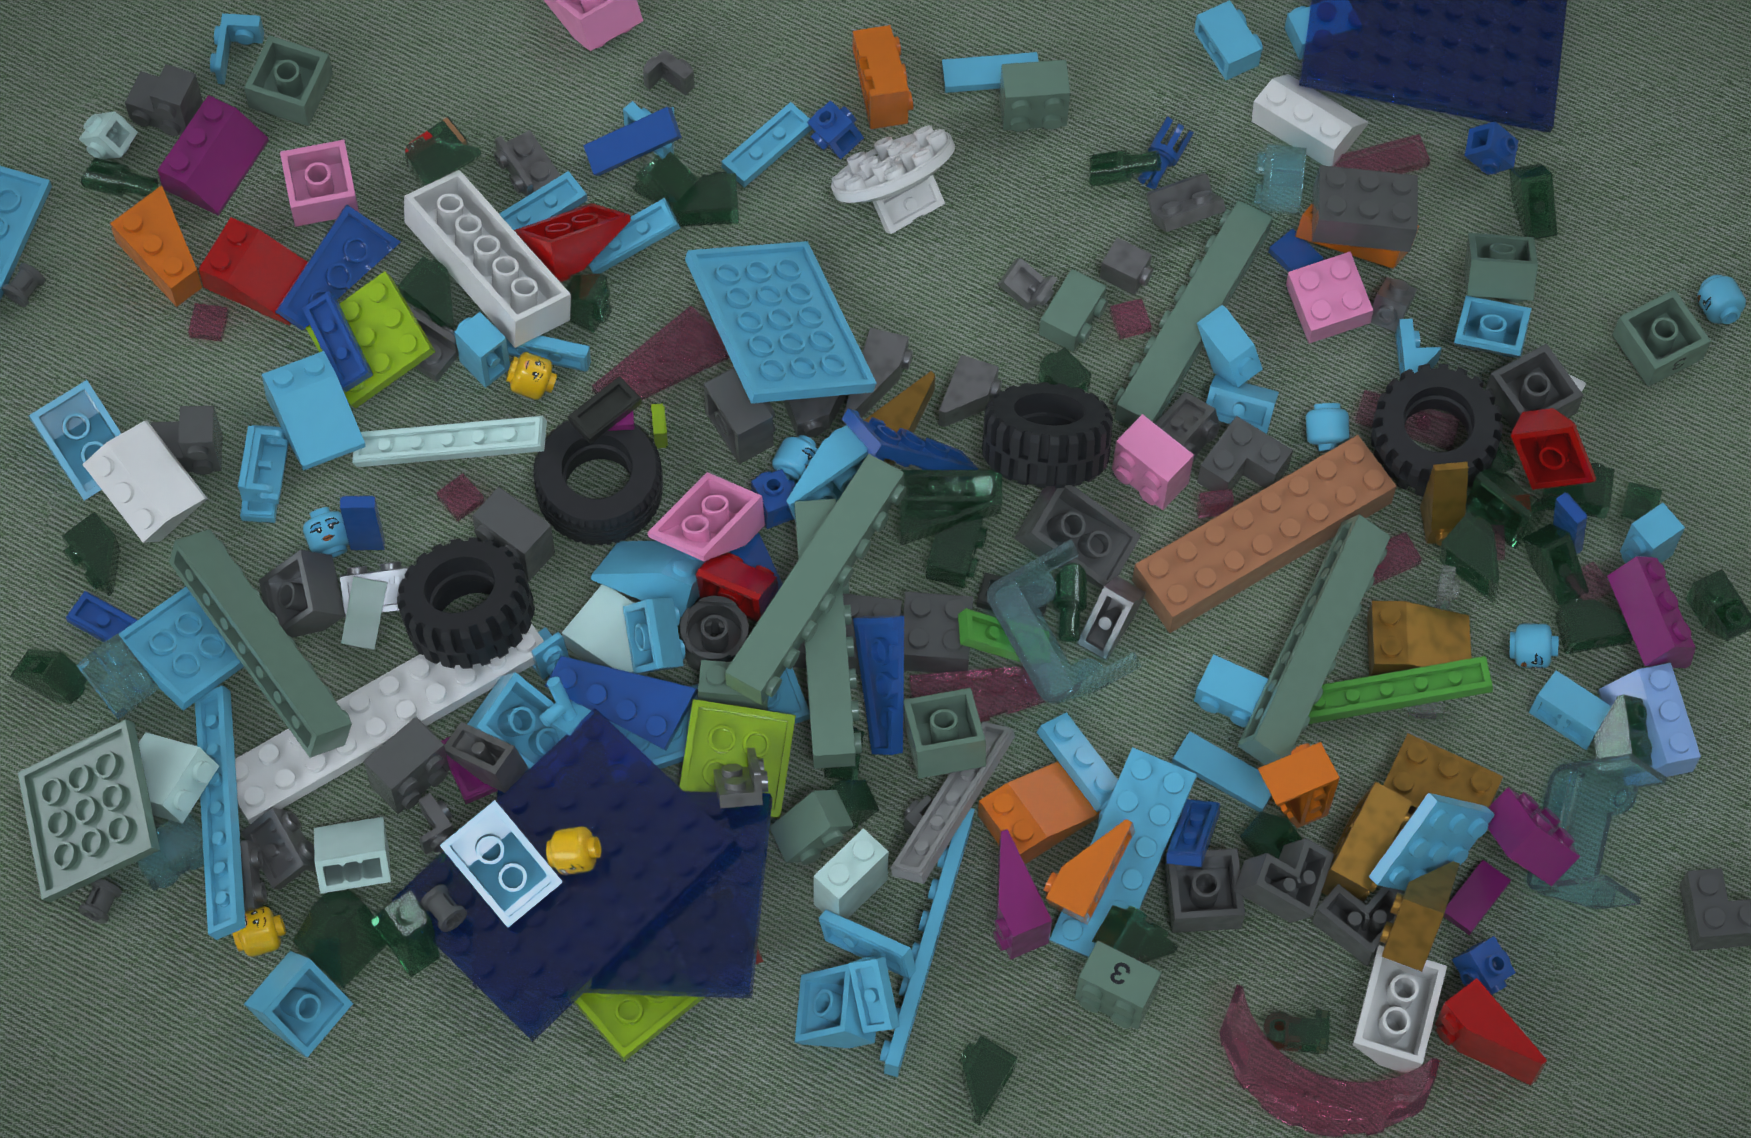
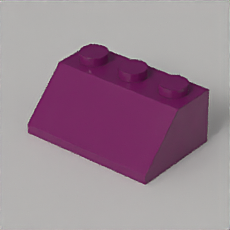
(212, 156)
(1652, 613)

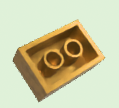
(1430, 769)
(1365, 840)

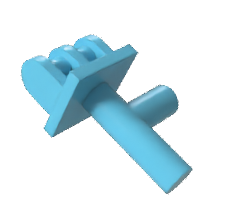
(563, 714)

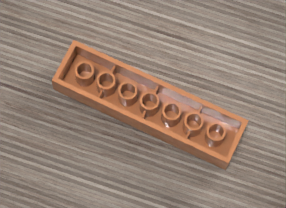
(1262, 533)

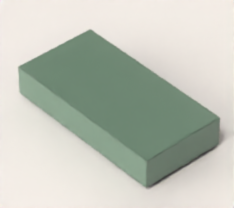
(364, 612)

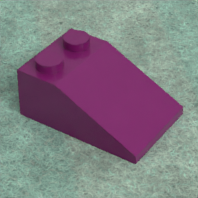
(1020, 913)

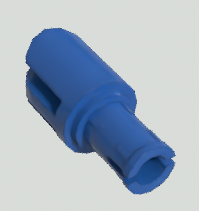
(1168, 155)

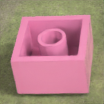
(318, 182)
(1329, 297)
(1152, 462)

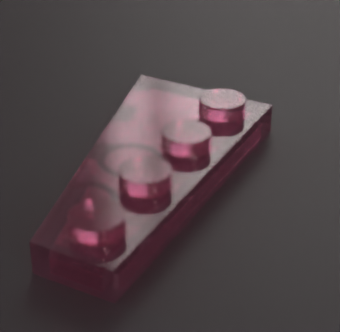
(669, 356)
(993, 690)

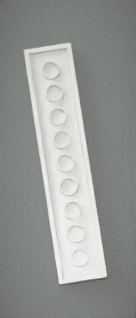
(283, 772)

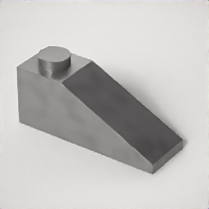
(886, 357)

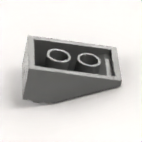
(1097, 534)

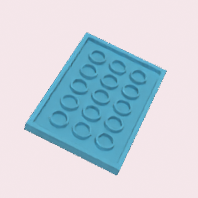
(780, 322)

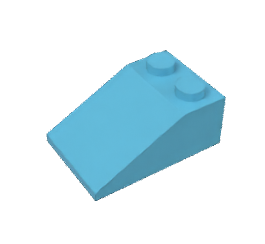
(312, 410)
(73, 431)
(830, 468)
(651, 572)
(513, 715)
(501, 863)

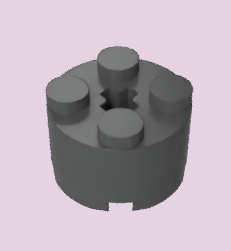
(710, 617)

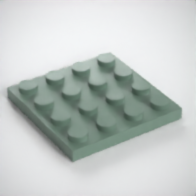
(88, 811)

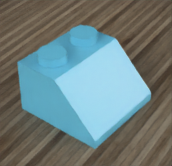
(1492, 327)
(654, 635)
(298, 1003)
(829, 1010)

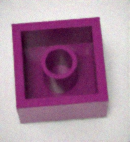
(1532, 836)

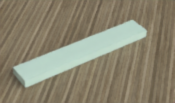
(452, 441)

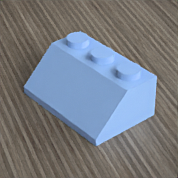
(1667, 719)

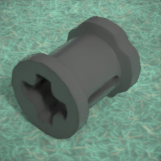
(23, 284)
(100, 901)
(443, 908)

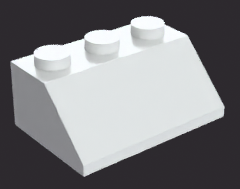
(1306, 119)
(145, 482)
(1398, 1012)

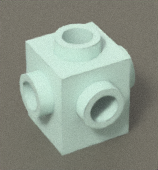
(107, 135)

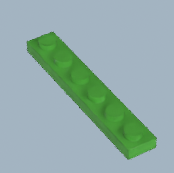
(1402, 689)

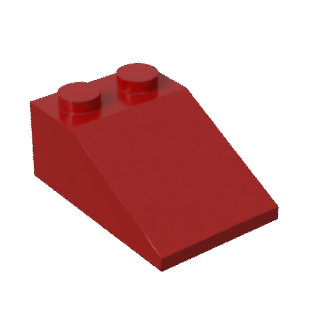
(573, 238)
(250, 268)
(1486, 1033)

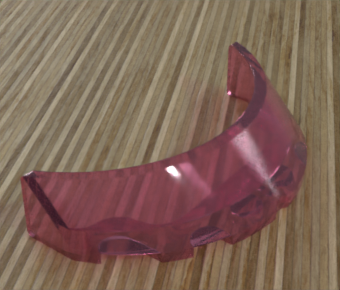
(1312, 1100)

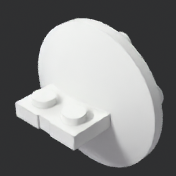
(898, 178)

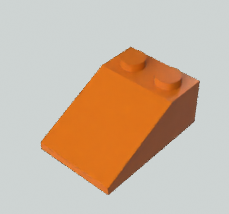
(1037, 810)
(1086, 876)

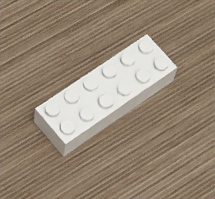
(487, 258)

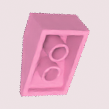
(596, 20)
(711, 519)

